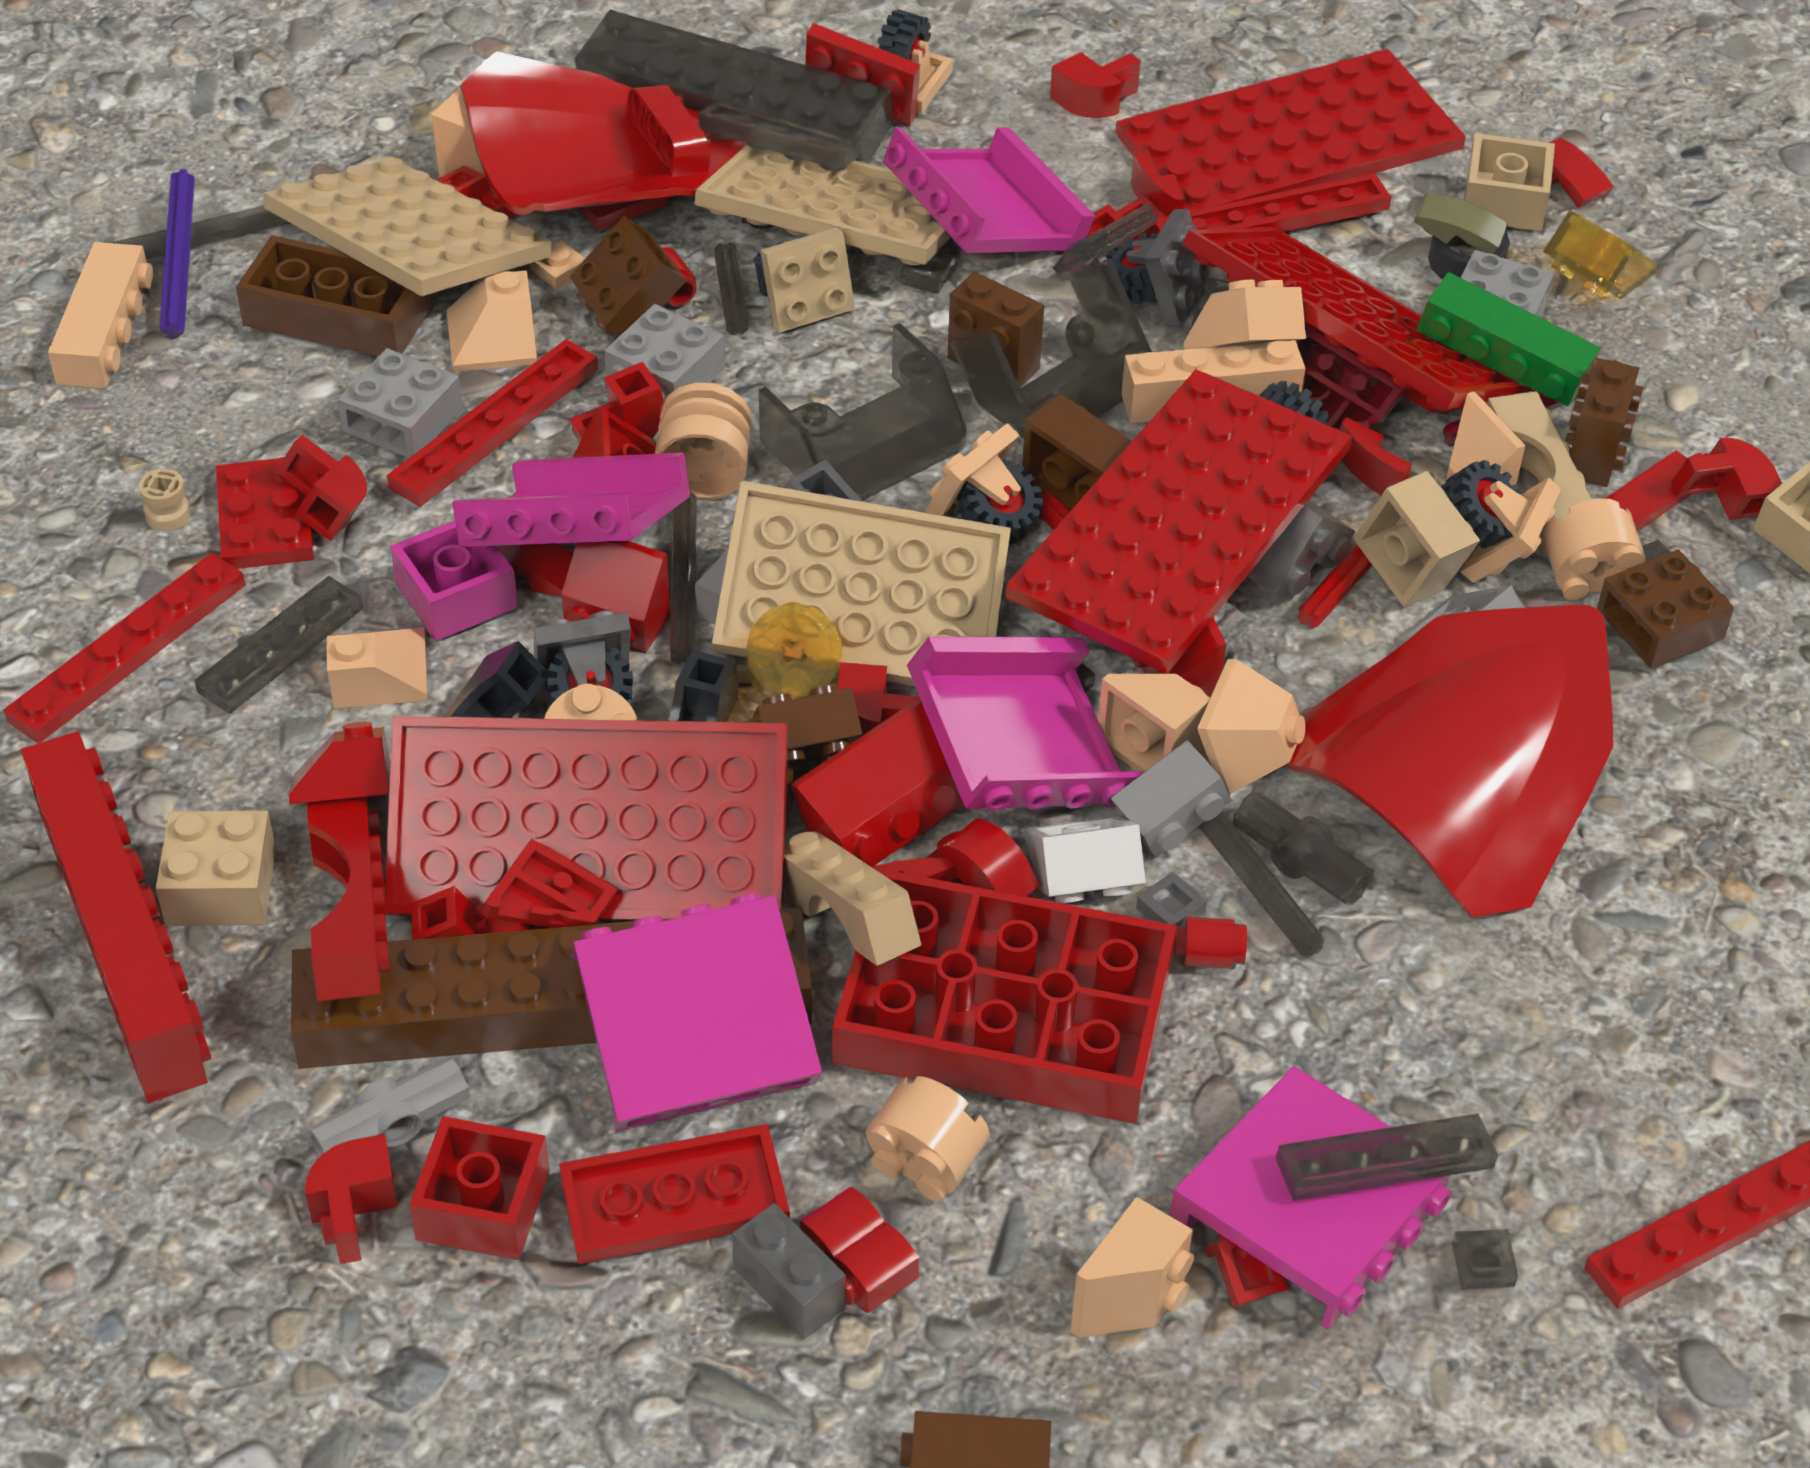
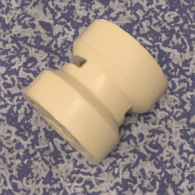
(164, 499)

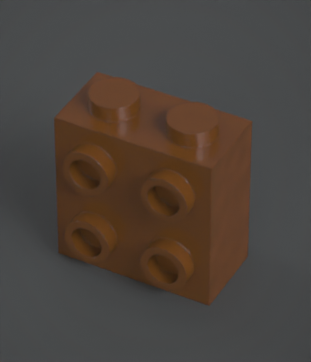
(625, 277)
(988, 307)
(1603, 419)
(1665, 608)
(816, 723)

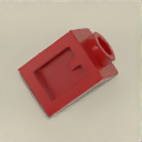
(1244, 1274)

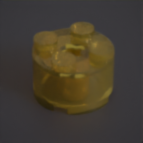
(792, 627)

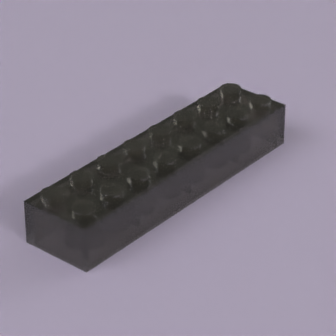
(712, 70)

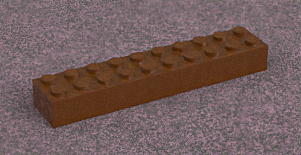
(467, 997)

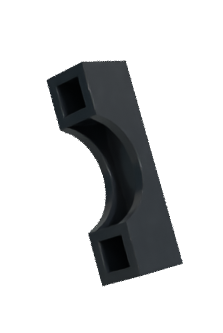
(500, 685)
(705, 689)

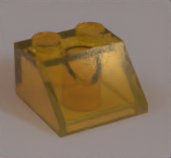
(1598, 257)

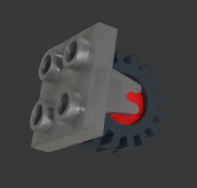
(1162, 268)
(586, 653)

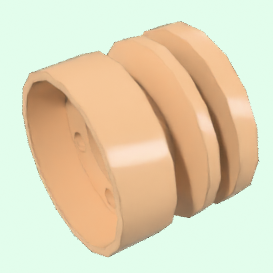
(713, 433)

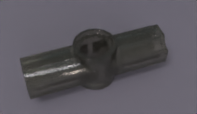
(1302, 848)

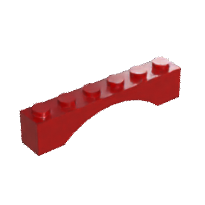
(352, 940)

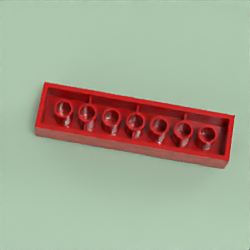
(117, 917)

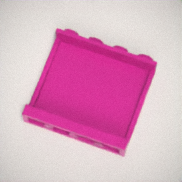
(992, 195)
(576, 501)
(1016, 722)
(696, 1010)
(1318, 1243)

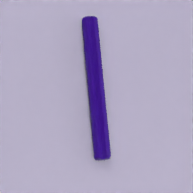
(177, 254)

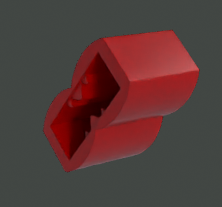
(863, 1247)

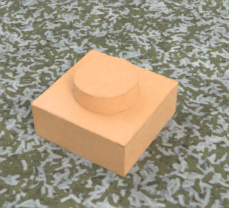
(559, 266)

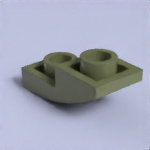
(1450, 216)

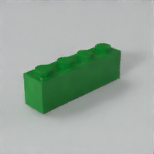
(1507, 338)

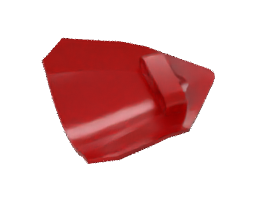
(583, 140)
(1476, 744)

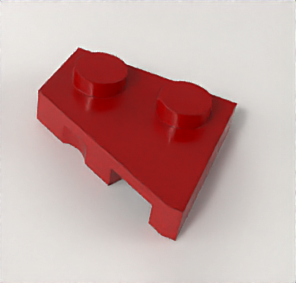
(548, 891)

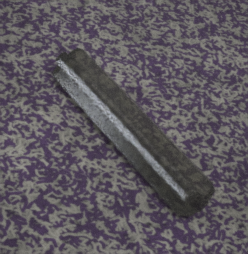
(1115, 234)
(731, 288)

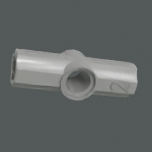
(394, 1107)

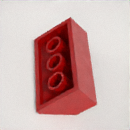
(880, 788)

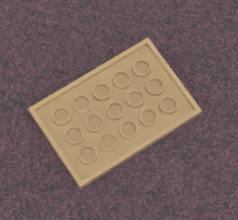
(806, 199)
(407, 225)
(869, 567)

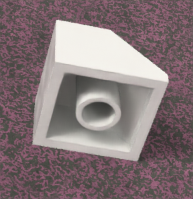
(1086, 857)

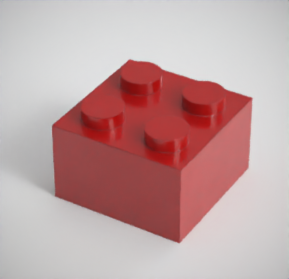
(480, 1188)

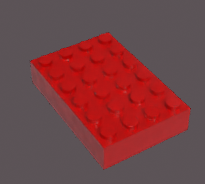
(1012, 1000)

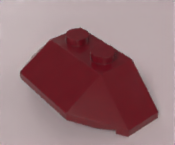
(1345, 383)

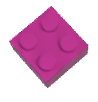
(451, 583)

